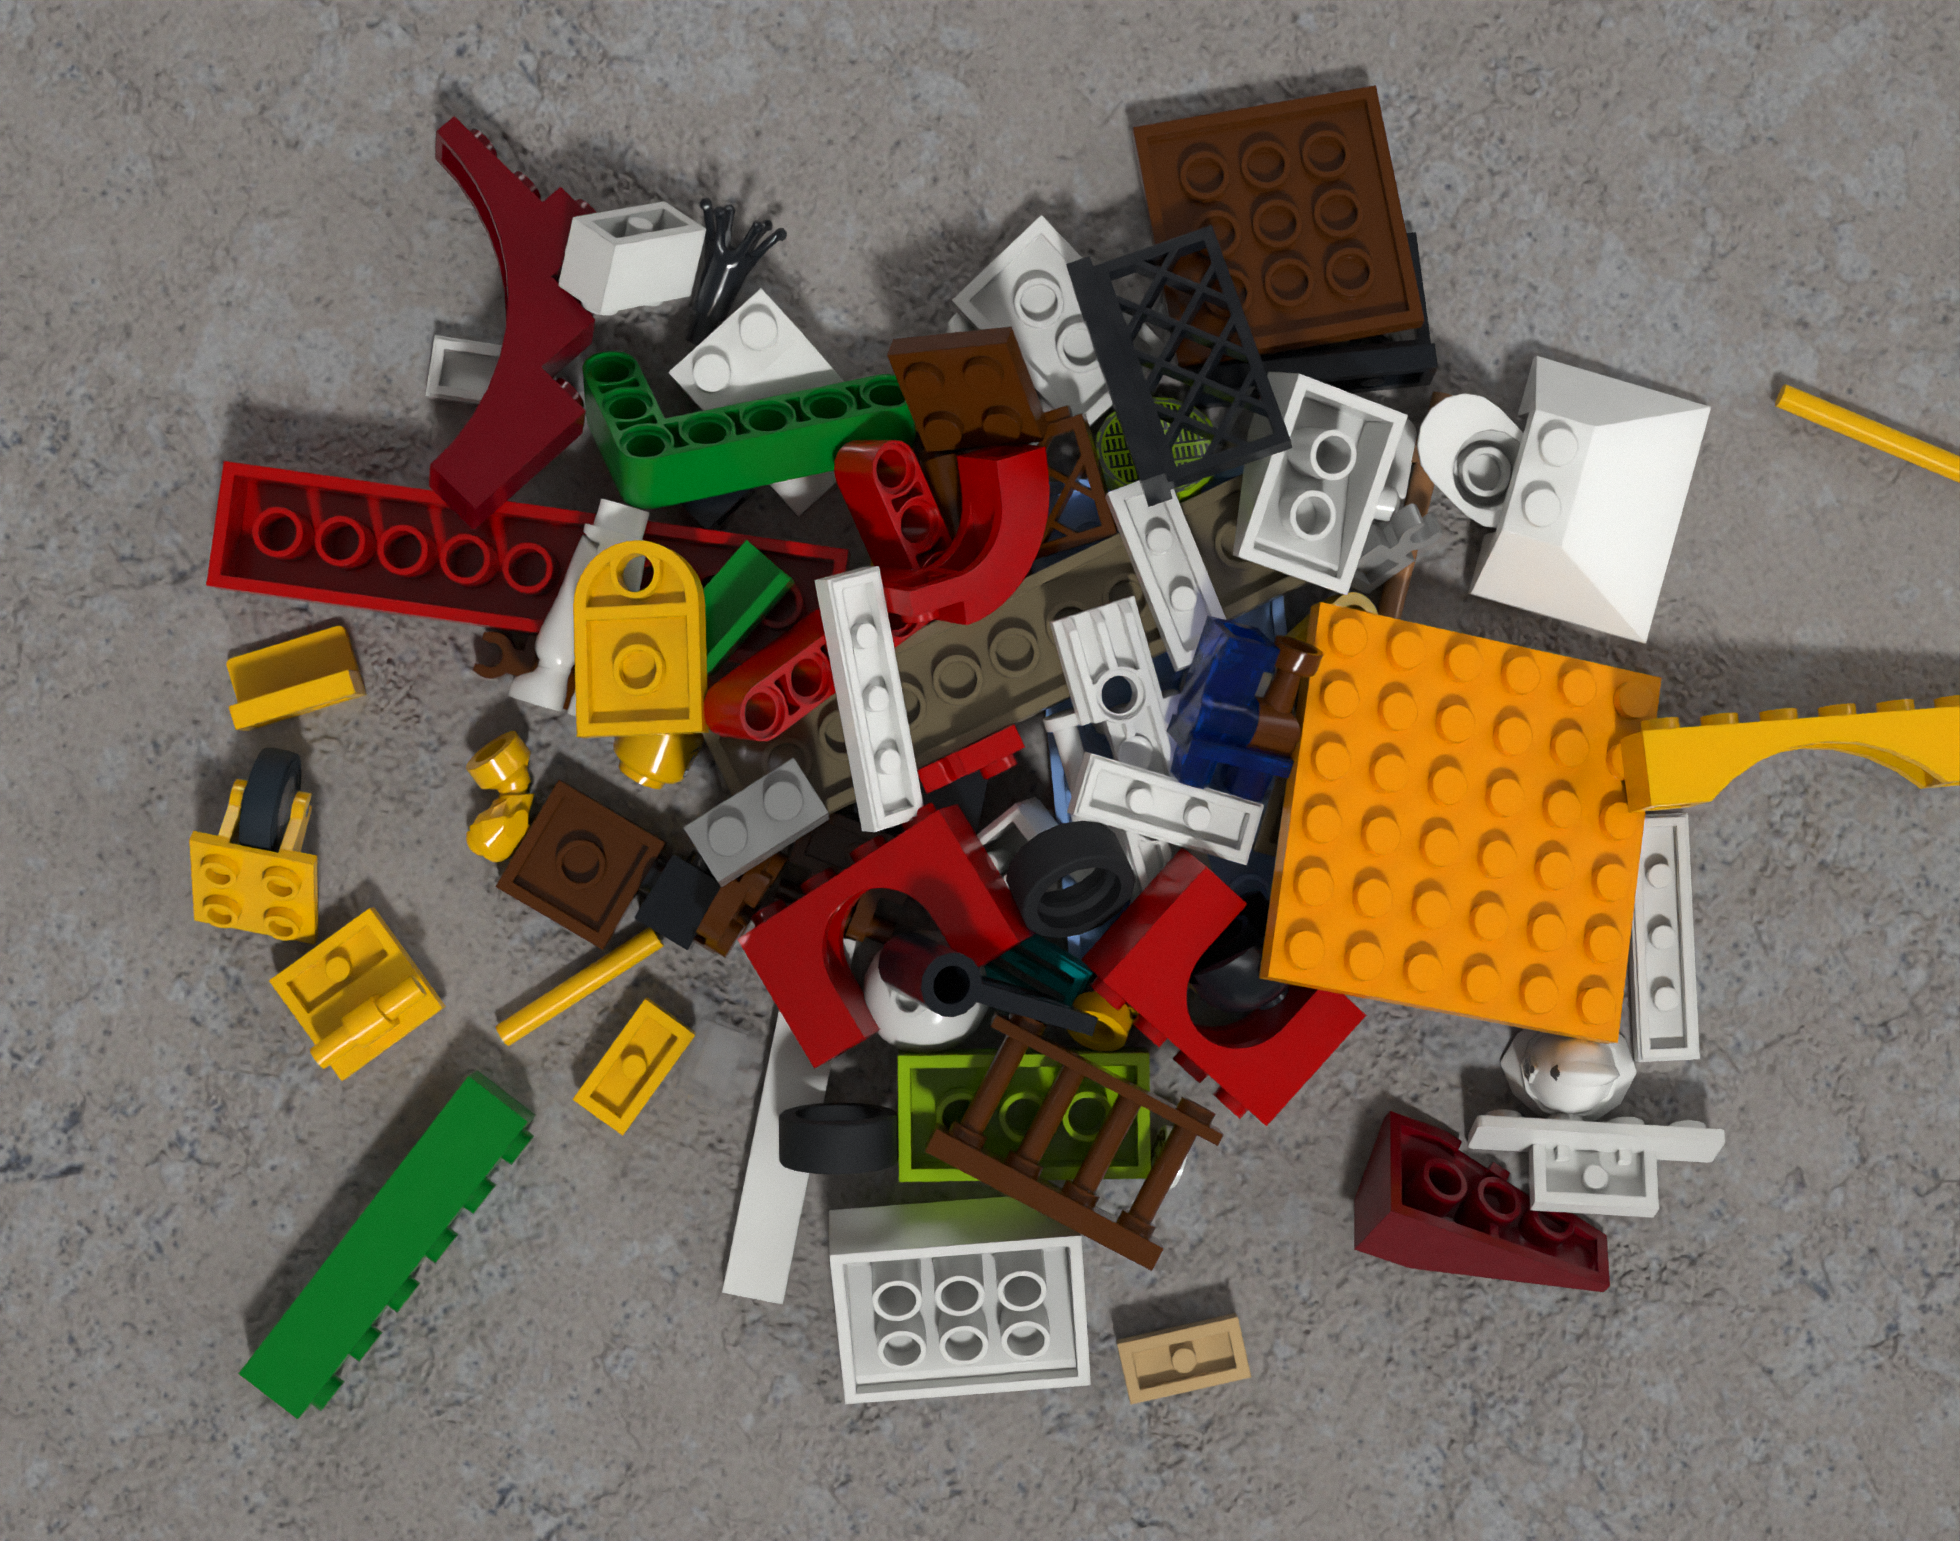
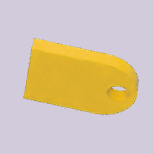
(640, 650)

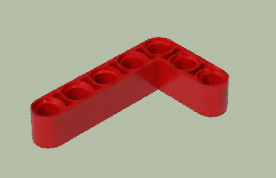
(901, 536)

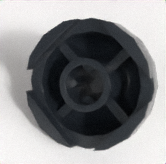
(1230, 967)

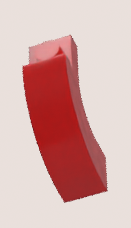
(995, 543)

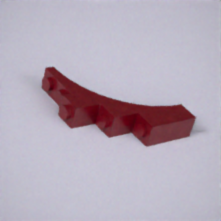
(524, 411)

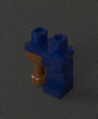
(1225, 719)

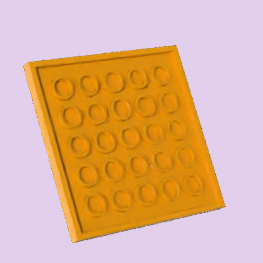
(1459, 827)

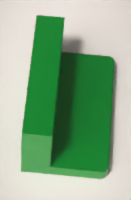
(739, 601)

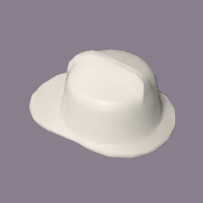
(1470, 454)

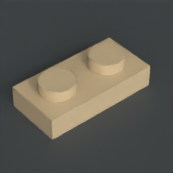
(1183, 1358)

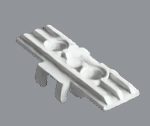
(1091, 651)

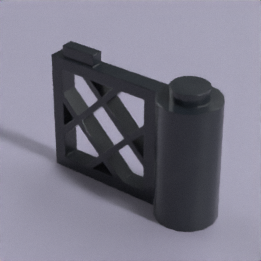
(953, 984)

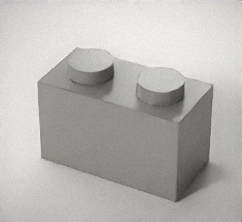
(757, 822)

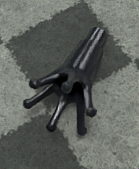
(725, 267)

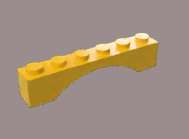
(1692, 765)

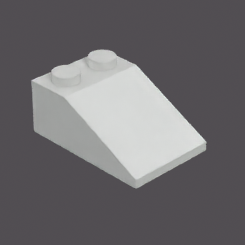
(755, 358)
(1316, 502)

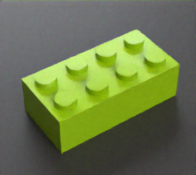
(943, 1083)

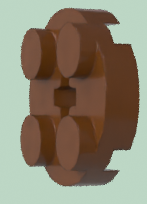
(736, 904)

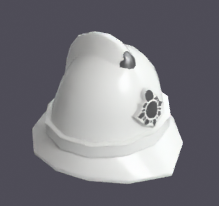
(1568, 1074)

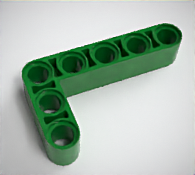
(730, 446)

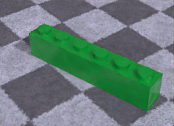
(388, 1244)

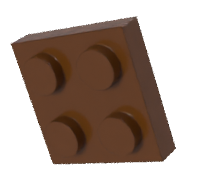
(968, 389)
(581, 864)

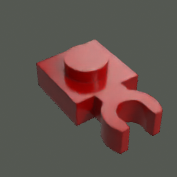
(988, 756)

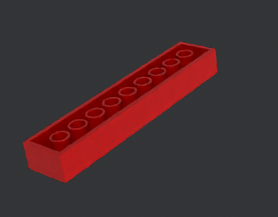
(419, 559)

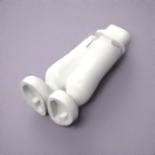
(555, 640)

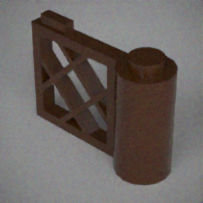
(943, 479)

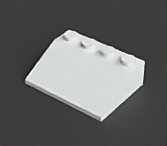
(956, 1300)

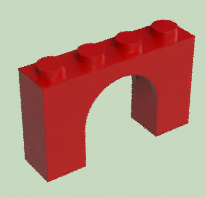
(802, 947)
(1149, 964)

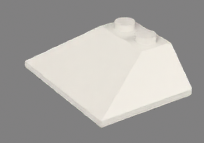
(1592, 500)

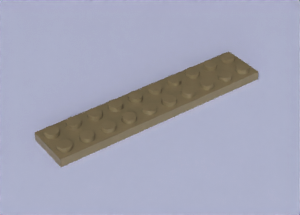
(1005, 667)

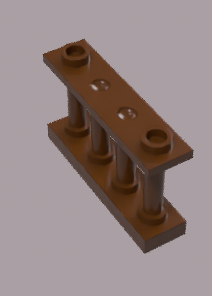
(1076, 1201)

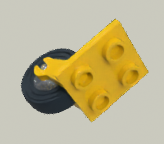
(265, 879)

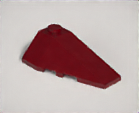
(1449, 1214)

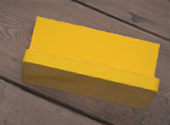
(294, 678)

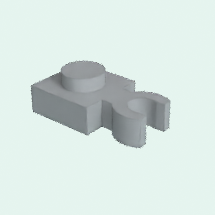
(1390, 548)

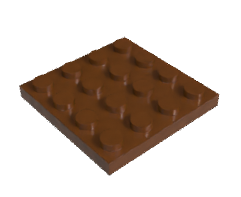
(1300, 214)

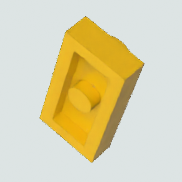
(634, 1066)

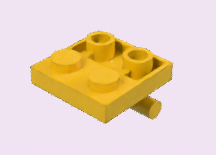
(357, 994)

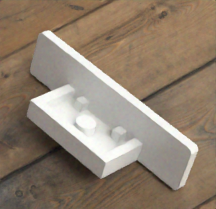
(1594, 1164)

